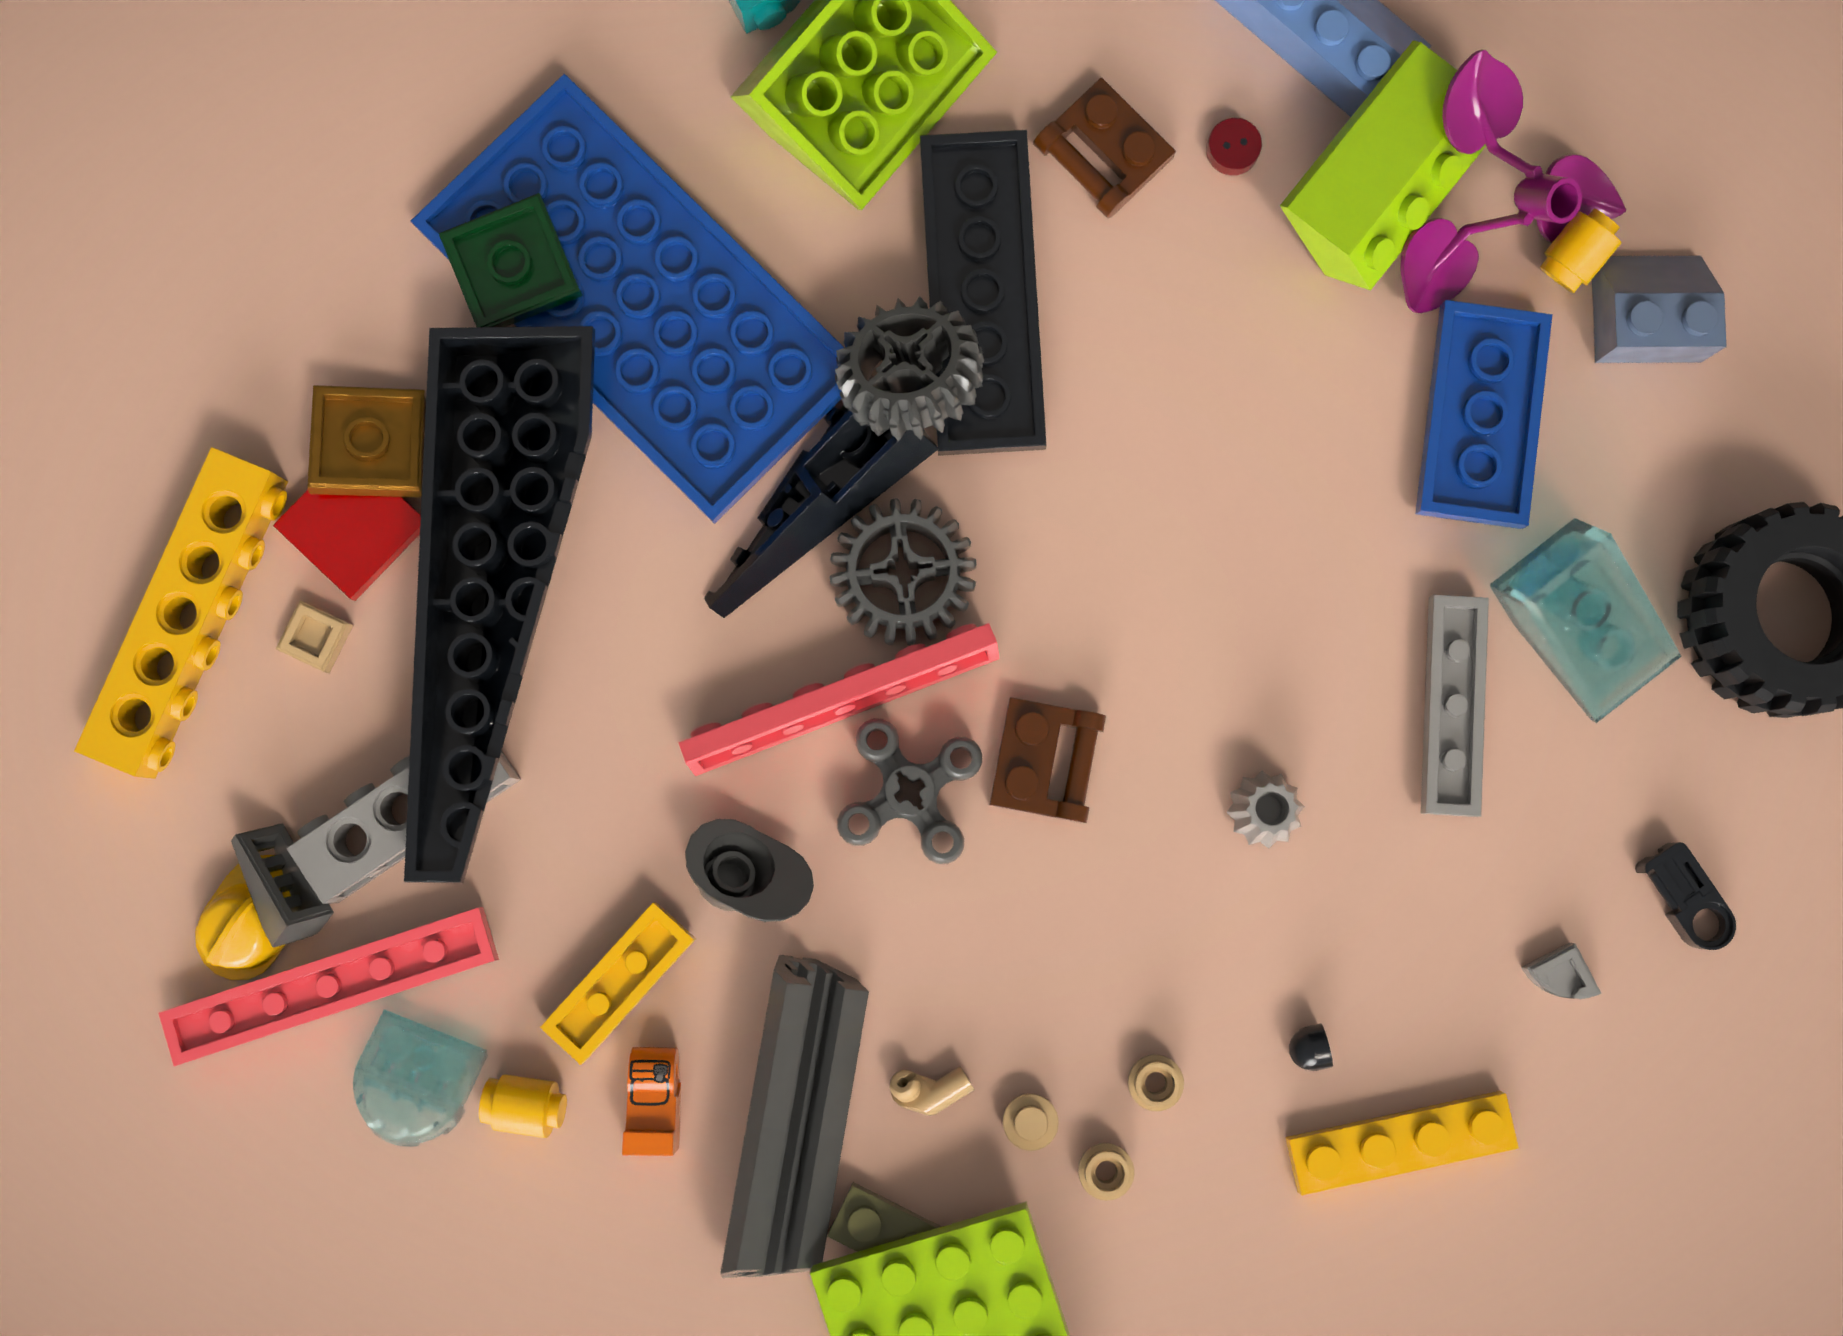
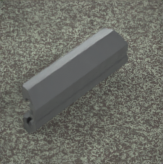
(795, 1120)

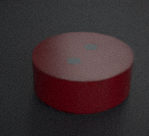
(1234, 146)

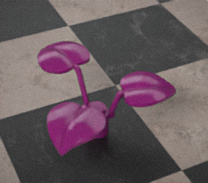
(1477, 110)

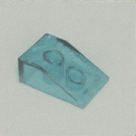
(1587, 617)

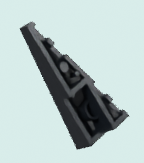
(817, 498)

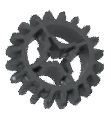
(906, 387)
(877, 575)

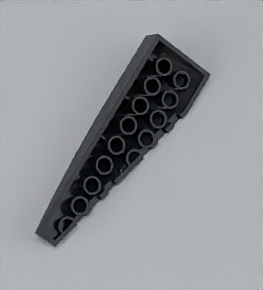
(497, 490)

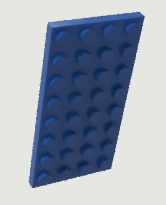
(691, 333)

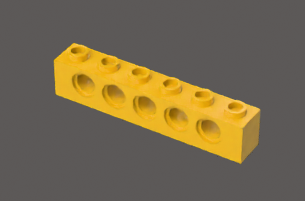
(156, 627)

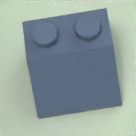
(1657, 310)

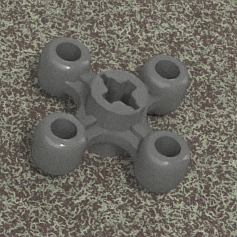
(932, 774)

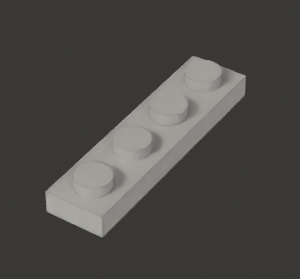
(1454, 706)

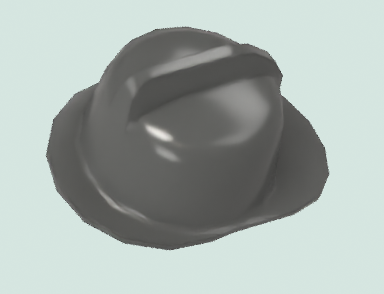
(748, 871)

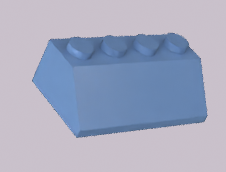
(1332, 43)

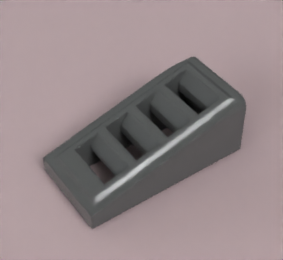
(281, 918)

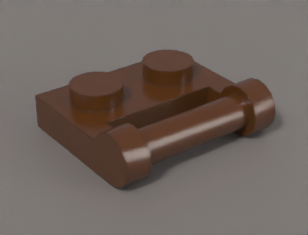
(1116, 137)
(1029, 755)

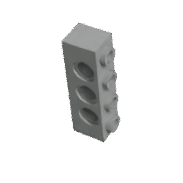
(323, 850)

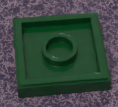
(510, 263)

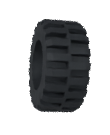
(1725, 616)

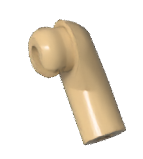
(927, 1095)

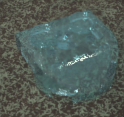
(414, 1080)

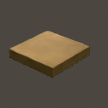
(366, 441)

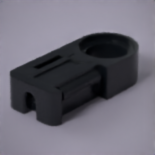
(1687, 892)

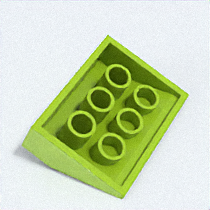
(862, 85)

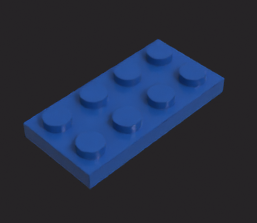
(1484, 414)

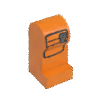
(652, 1102)

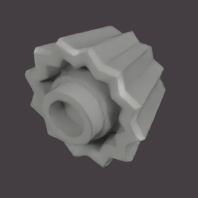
(1265, 809)

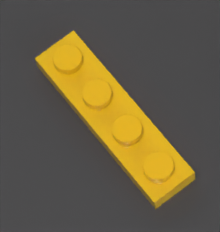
(1401, 1142)

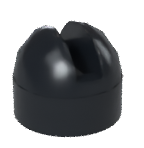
(1311, 1048)

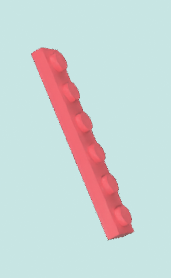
(822, 705)
(328, 986)

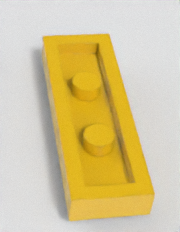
(617, 983)

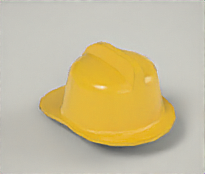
(231, 932)

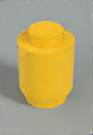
(1581, 249)
(522, 1105)

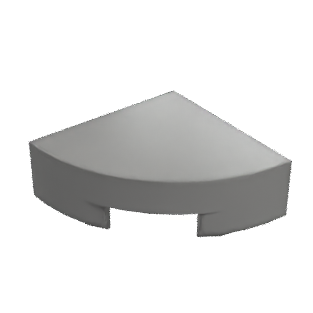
(1563, 974)

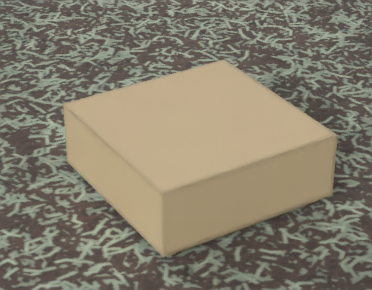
(314, 637)

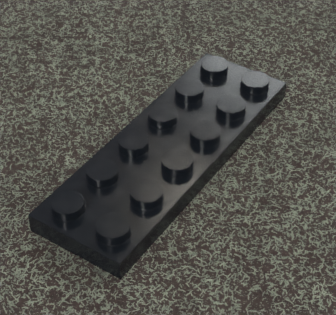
(986, 270)

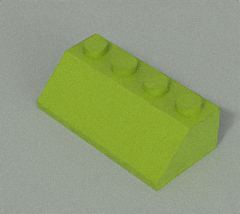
(1380, 173)

